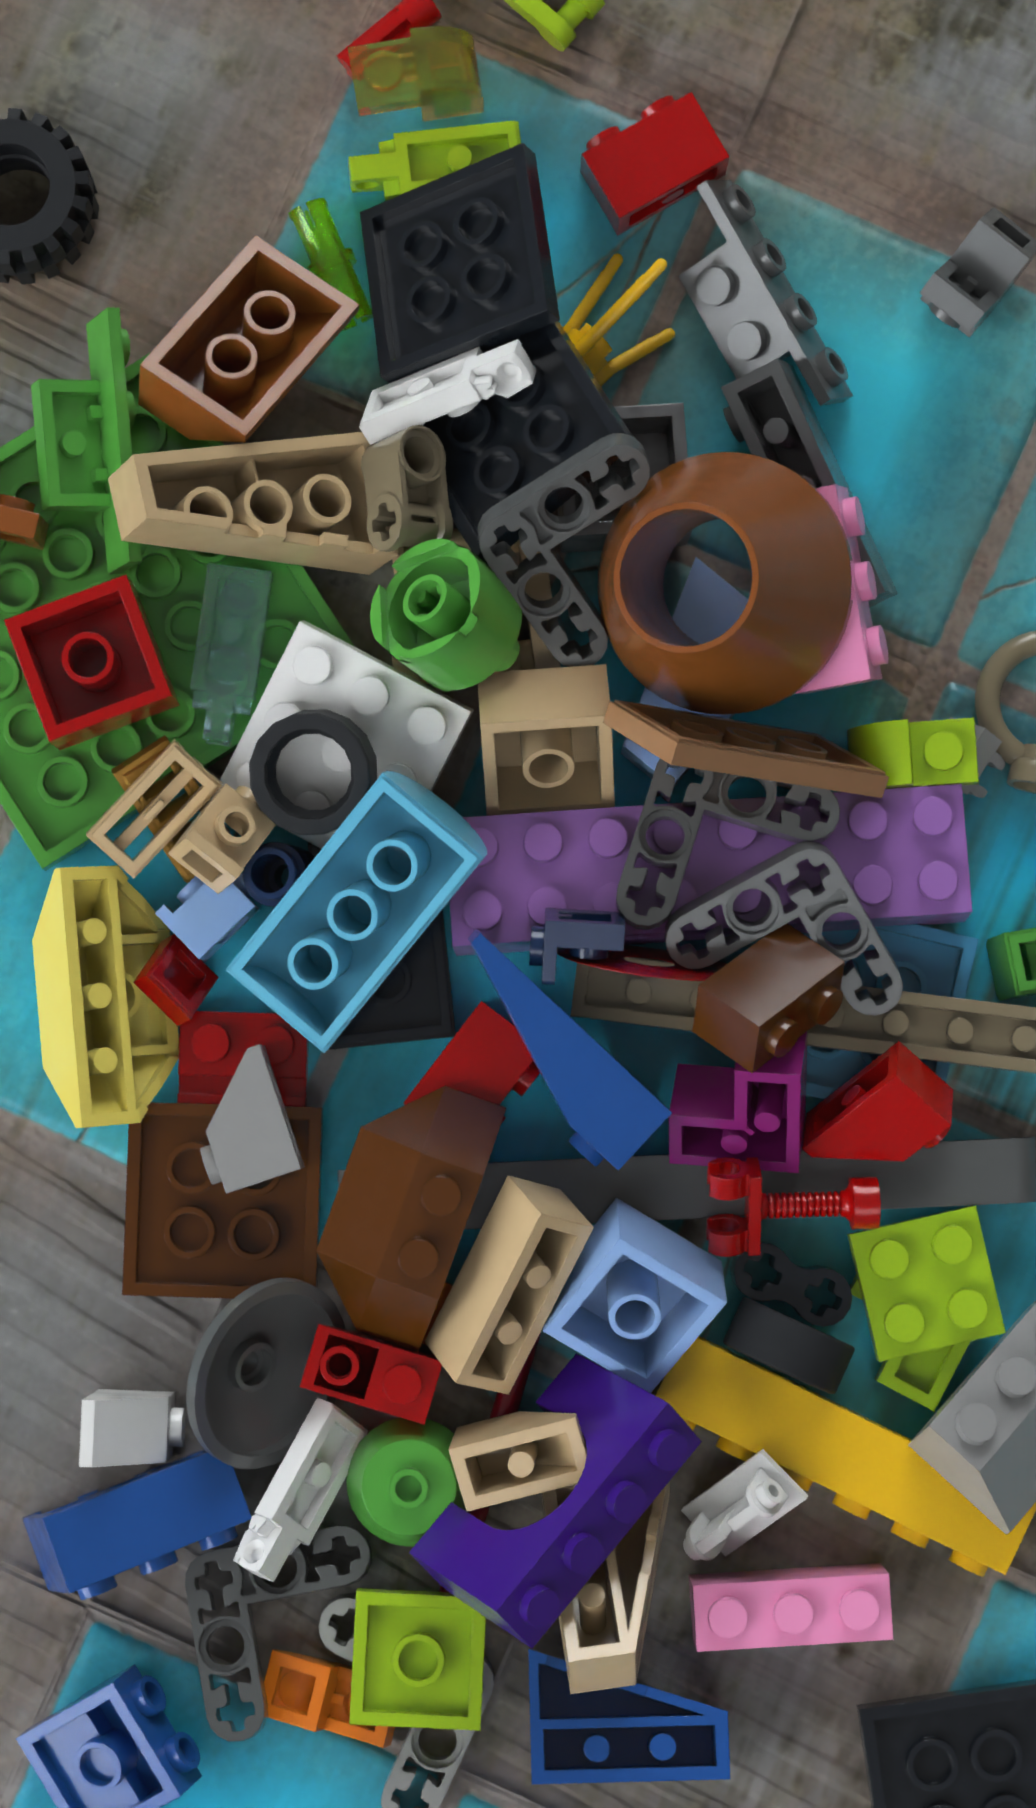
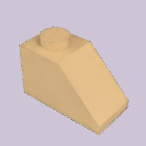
(517, 1456)

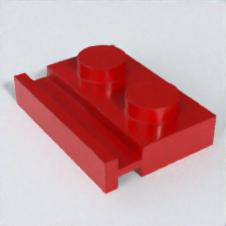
(216, 1042)

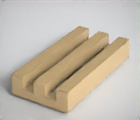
(190, 769)

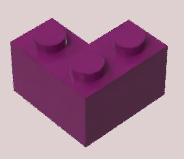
(741, 1112)

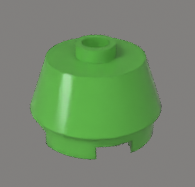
(402, 1479)

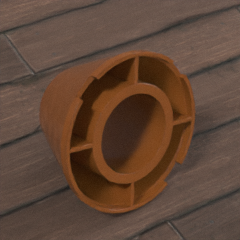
(795, 598)

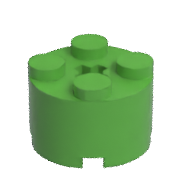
(447, 616)

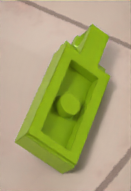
(427, 155)

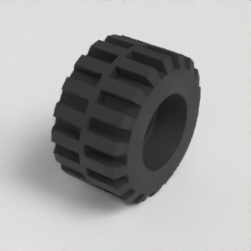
(69, 205)

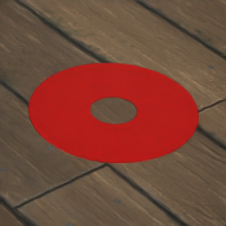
(616, 963)

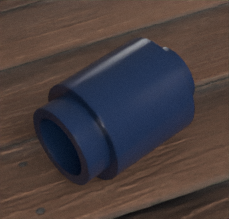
(265, 869)

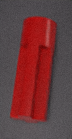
(395, 25)

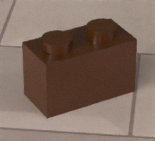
(769, 997)

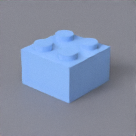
(637, 1297)

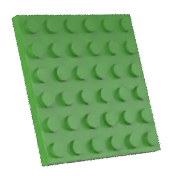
(63, 792)

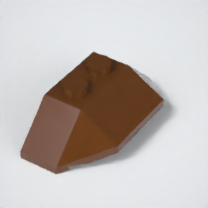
(407, 1210)

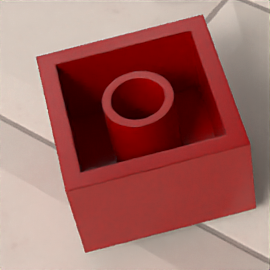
(91, 662)

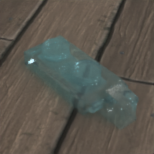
(229, 646)

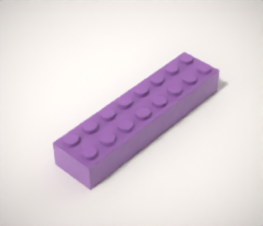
(896, 850)

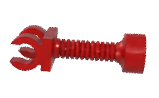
(734, 1179)

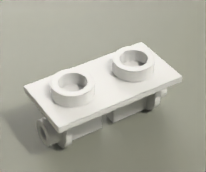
(739, 1507)

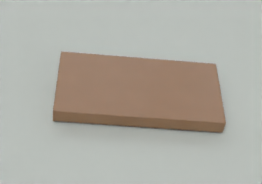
(745, 748)

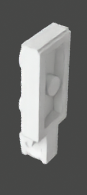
(446, 388)
(300, 1490)

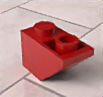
(371, 1373)

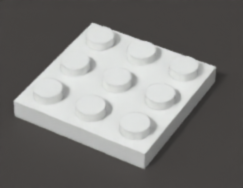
(403, 718)

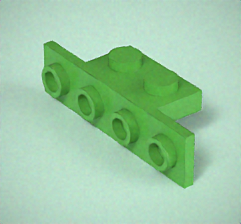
(87, 435)

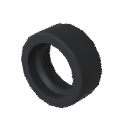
(266, 754)
(788, 1345)

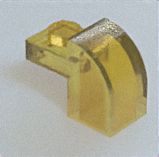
(427, 70)

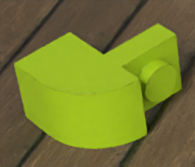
(919, 751)

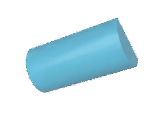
(359, 907)

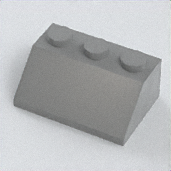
(988, 1429)

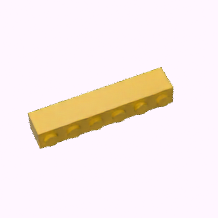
(835, 1448)

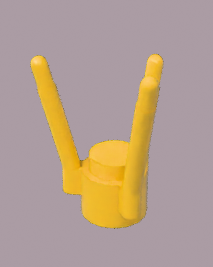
(590, 339)

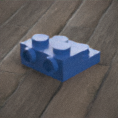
(113, 1748)

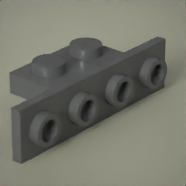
(751, 302)

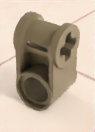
(406, 489)

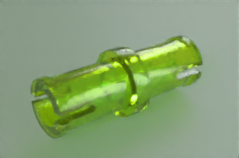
(328, 255)

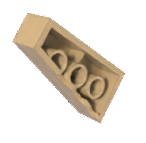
(254, 501)

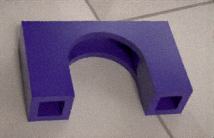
(534, 1572)

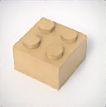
(546, 740)

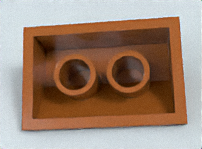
(242, 346)

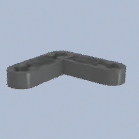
(544, 531)
(712, 800)
(807, 903)
(250, 1590)

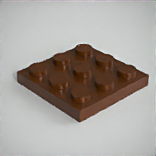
(195, 1237)

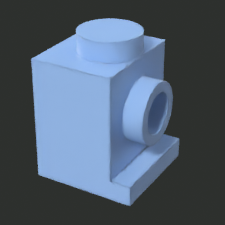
(208, 918)

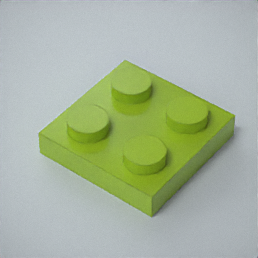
(926, 1283)
(416, 1660)

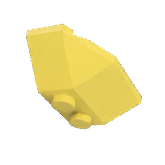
(98, 1031)

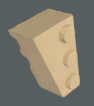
(609, 1615)

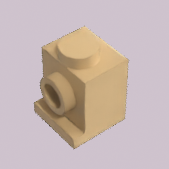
(207, 846)

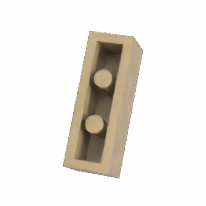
(508, 1285)

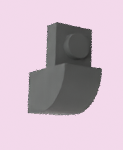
(979, 272)

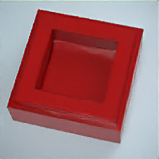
(175, 980)

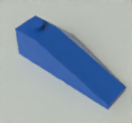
(591, 1088)

